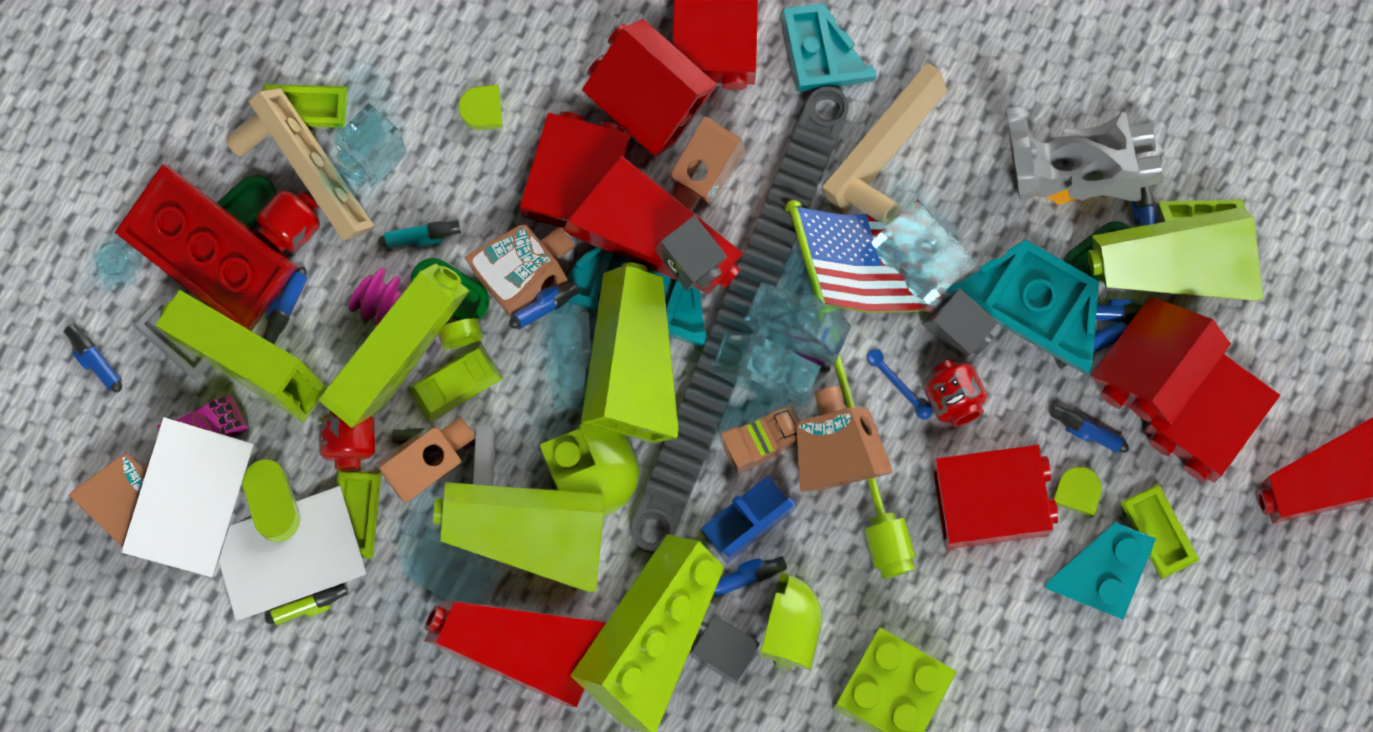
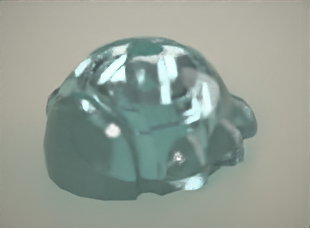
(121, 271)

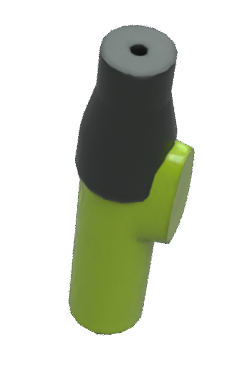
(308, 605)

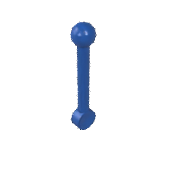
(875, 358)

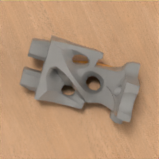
(1101, 159)

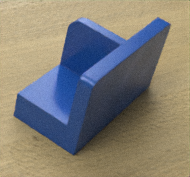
(747, 519)

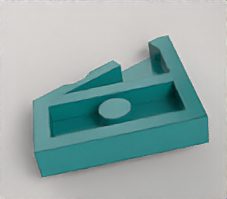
(821, 50)
(1105, 570)

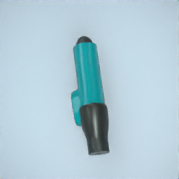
(421, 235)

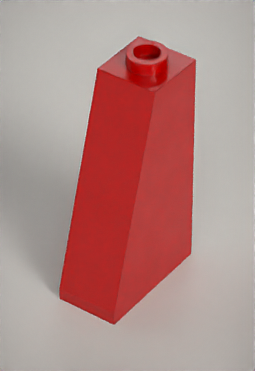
(632, 216)
(1324, 479)
(516, 644)

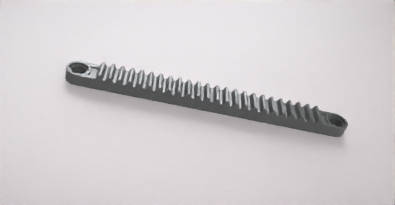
(761, 262)

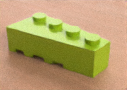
(650, 634)

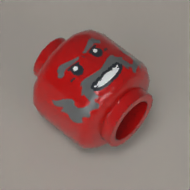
(288, 221)
(955, 393)
(345, 444)

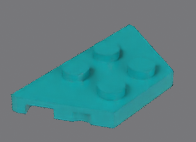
(1039, 302)
(682, 306)

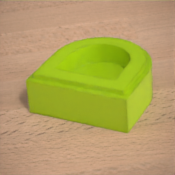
(481, 108)
(460, 334)
(1079, 491)

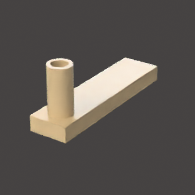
(280, 119)
(851, 180)

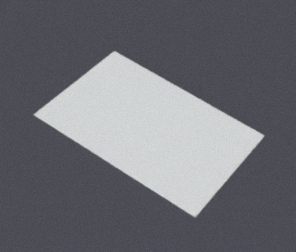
(187, 497)
(314, 559)

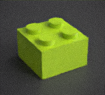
(894, 686)

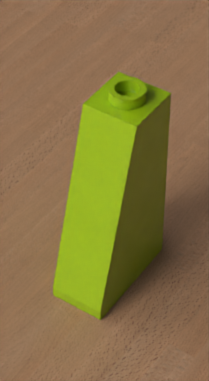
(1187, 256)
(395, 346)
(241, 355)
(631, 359)
(526, 528)

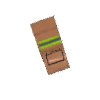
(760, 439)

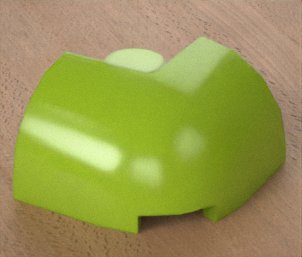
(594, 463)
(792, 625)

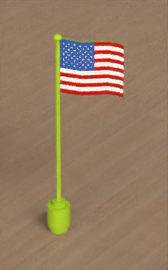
(852, 277)

